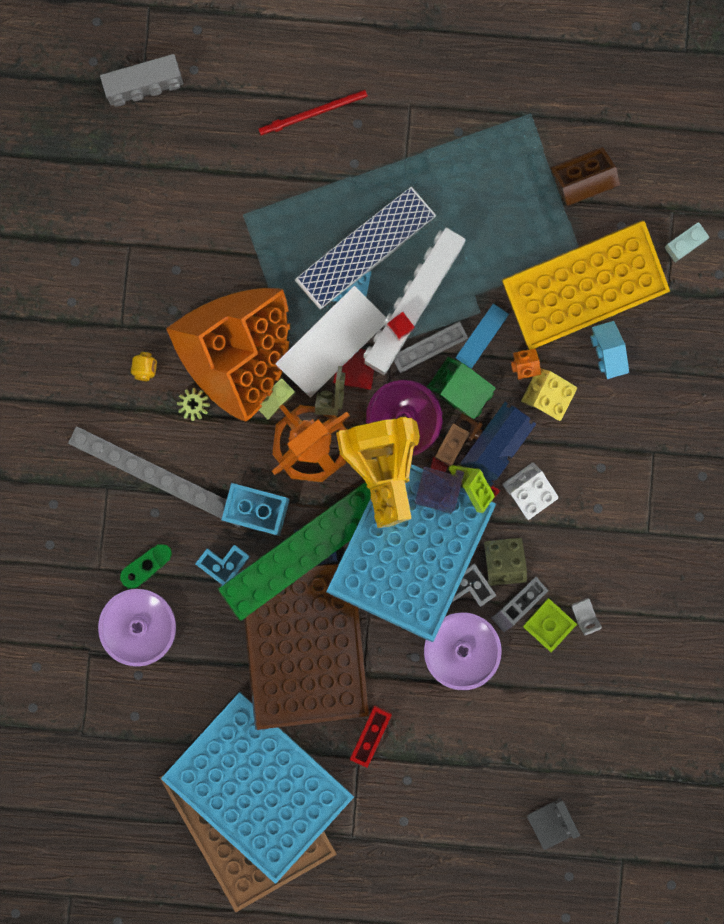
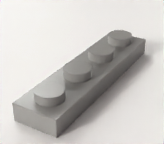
(430, 347)

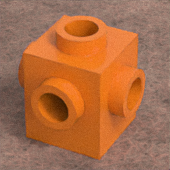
(526, 363)

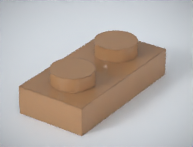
(452, 445)

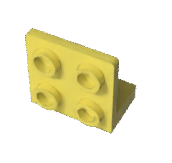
(549, 394)

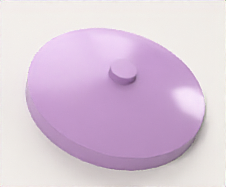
(137, 627)
(463, 652)

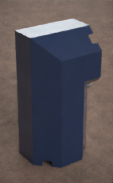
(498, 442)

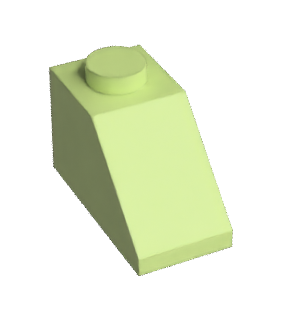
(281, 395)

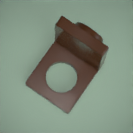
(474, 431)

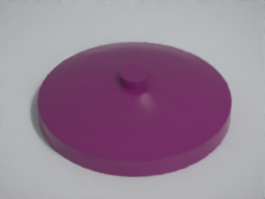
(412, 401)

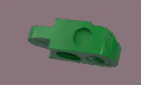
(158, 555)

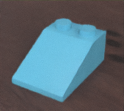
(255, 509)

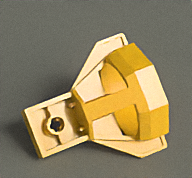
(387, 472)

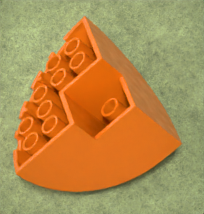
(234, 347)

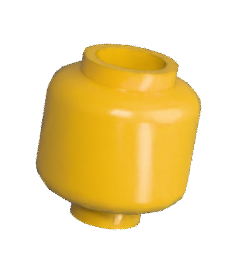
(143, 366)

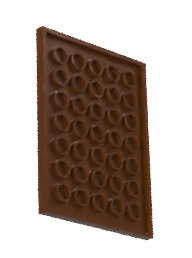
(306, 655)

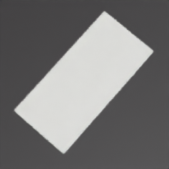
(332, 341)

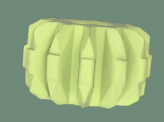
(198, 399)

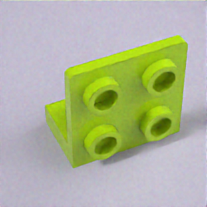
(475, 487)

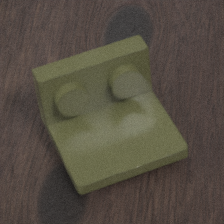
(328, 402)
(505, 561)

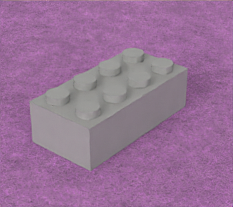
(142, 80)

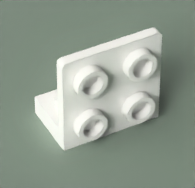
(530, 490)

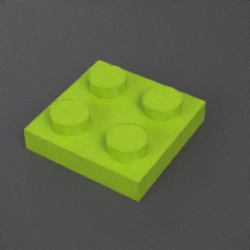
(549, 625)

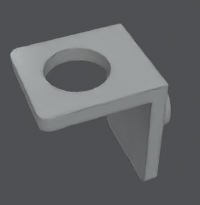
(585, 616)

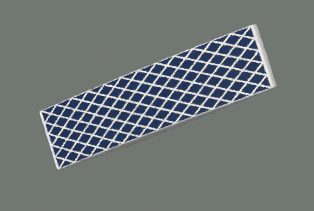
(365, 248)

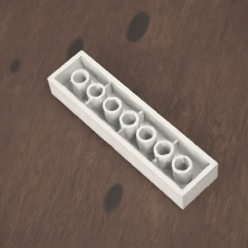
(416, 297)

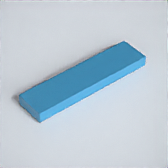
(482, 336)

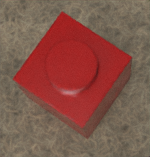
(400, 326)

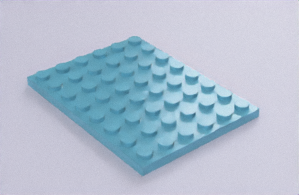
(412, 567)
(257, 789)

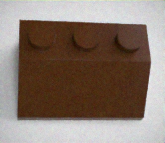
(585, 176)

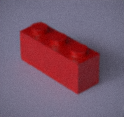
(370, 736)

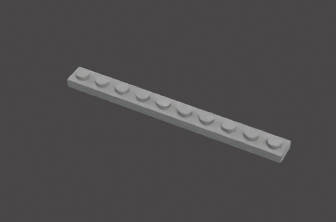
(148, 472)

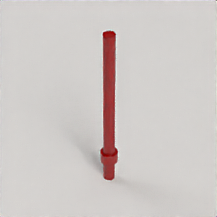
(277, 125)

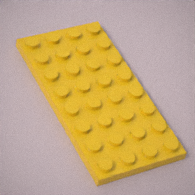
(586, 285)

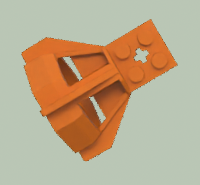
(307, 443)

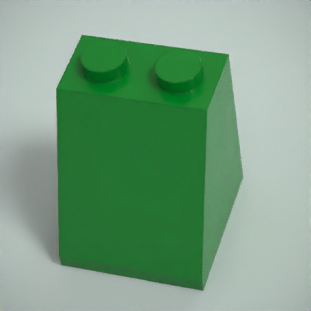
(461, 387)

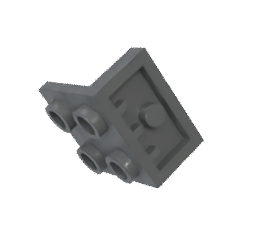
(552, 824)

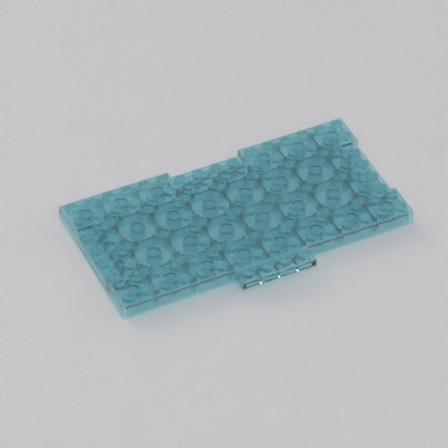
(480, 186)

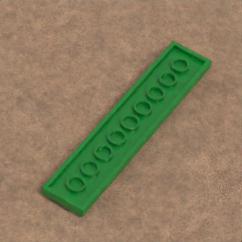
(296, 554)

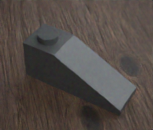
(519, 604)

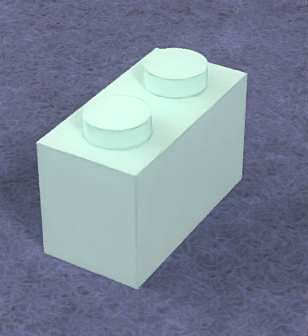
(686, 242)

